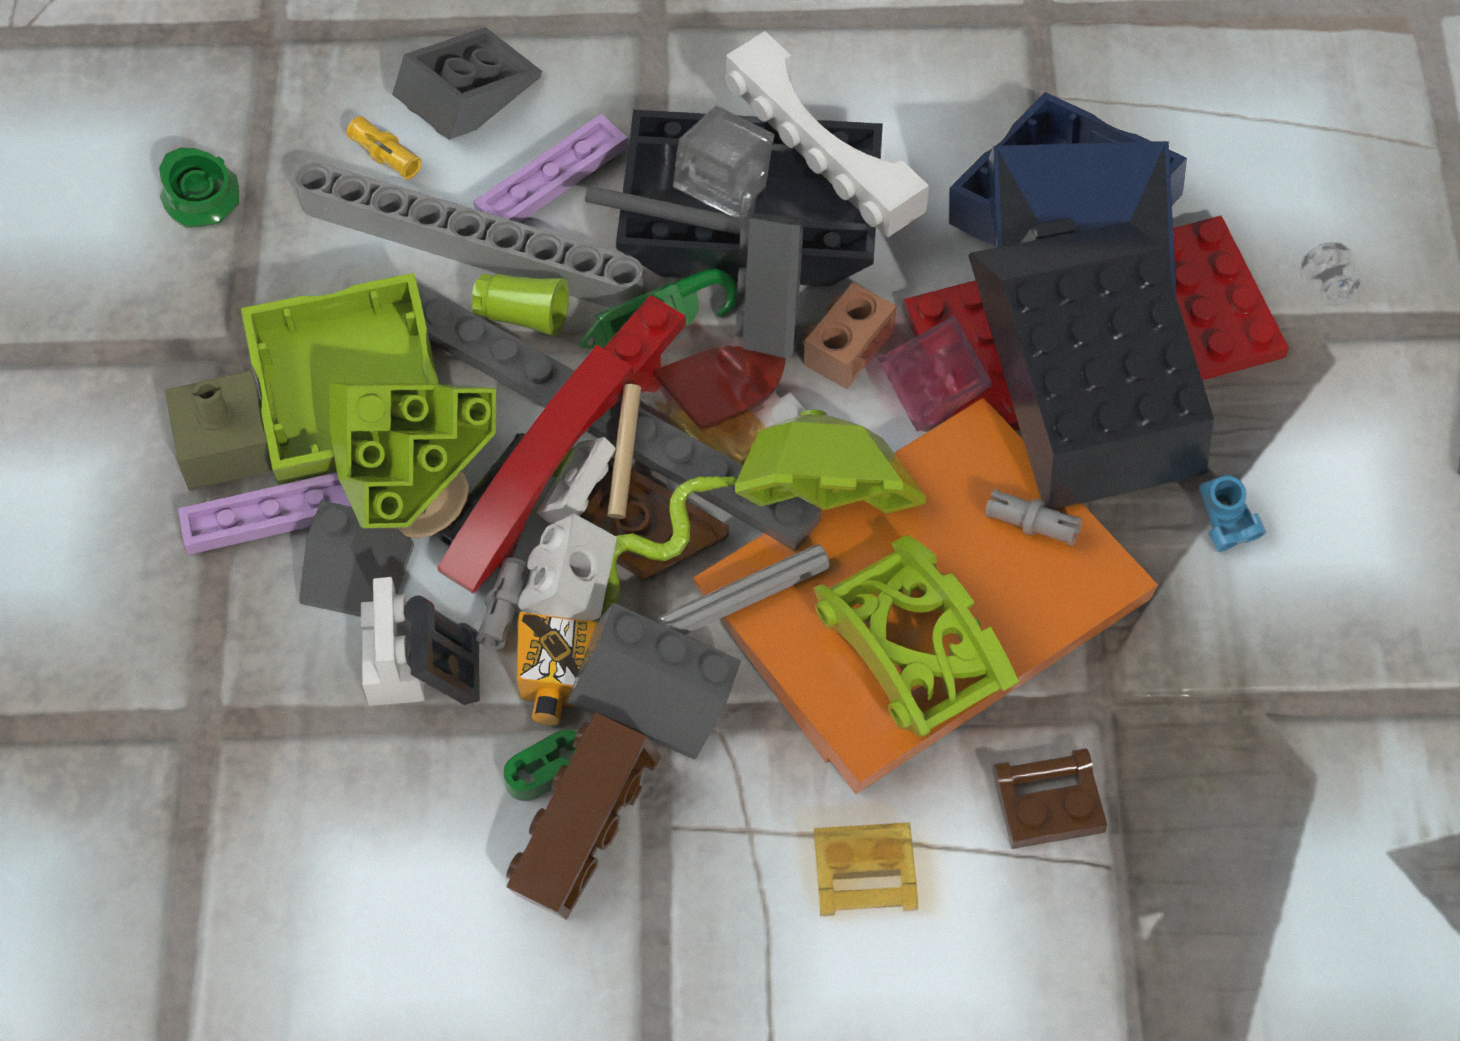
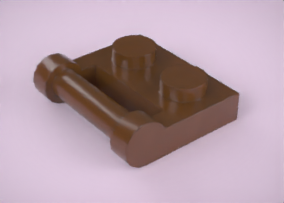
(1054, 812)

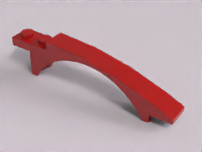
(590, 391)

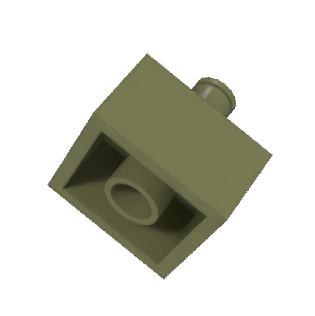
(218, 429)

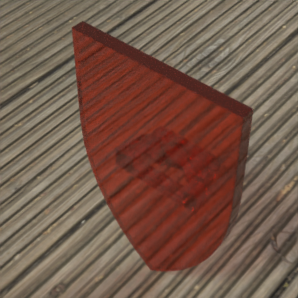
(721, 383)

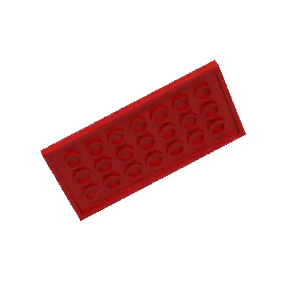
(1214, 291)

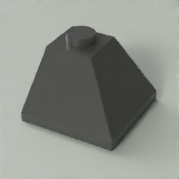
(346, 558)

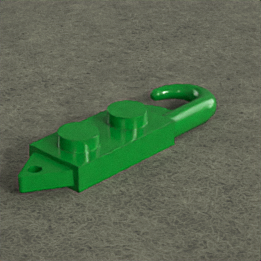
(677, 295)

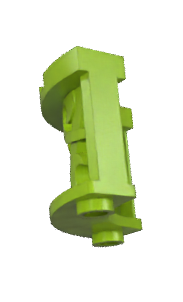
(905, 570)

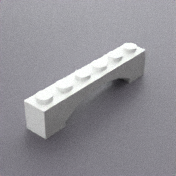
(883, 191)

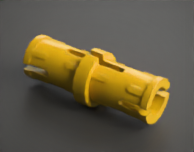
(400, 160)

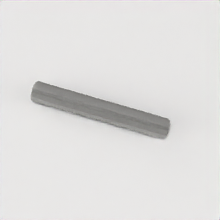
(746, 590)

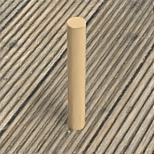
(624, 451)

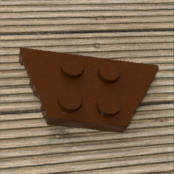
(650, 517)

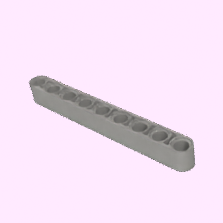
(466, 234)

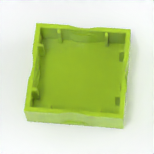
(310, 341)

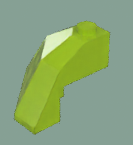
(826, 465)

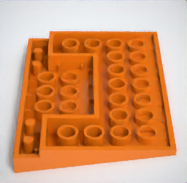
(1025, 587)

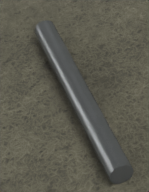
(664, 210)

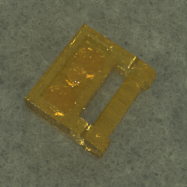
(865, 853)

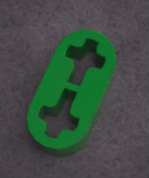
(542, 761)

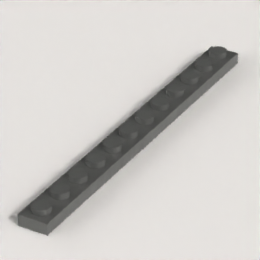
(656, 441)

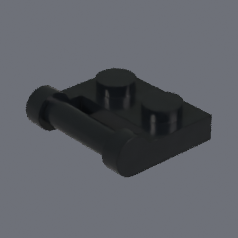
(439, 662)

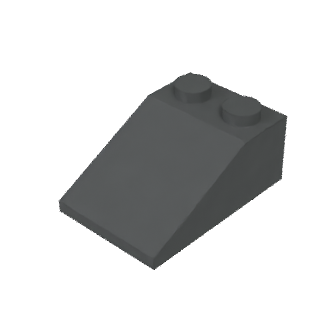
(463, 81)

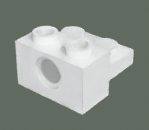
(569, 571)
(387, 648)

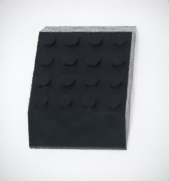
(834, 232)
(1096, 363)

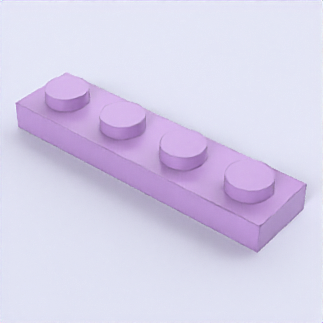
(554, 171)
(257, 513)

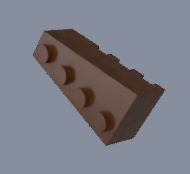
(581, 814)

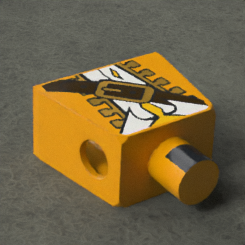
(549, 661)

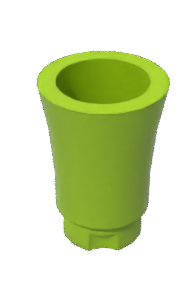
(523, 301)

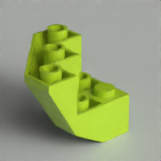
(404, 443)

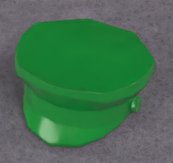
(197, 187)

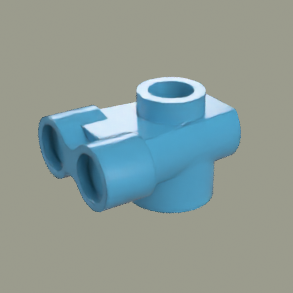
(1230, 523)

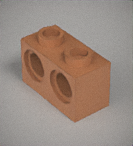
(856, 338)

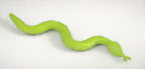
(670, 549)

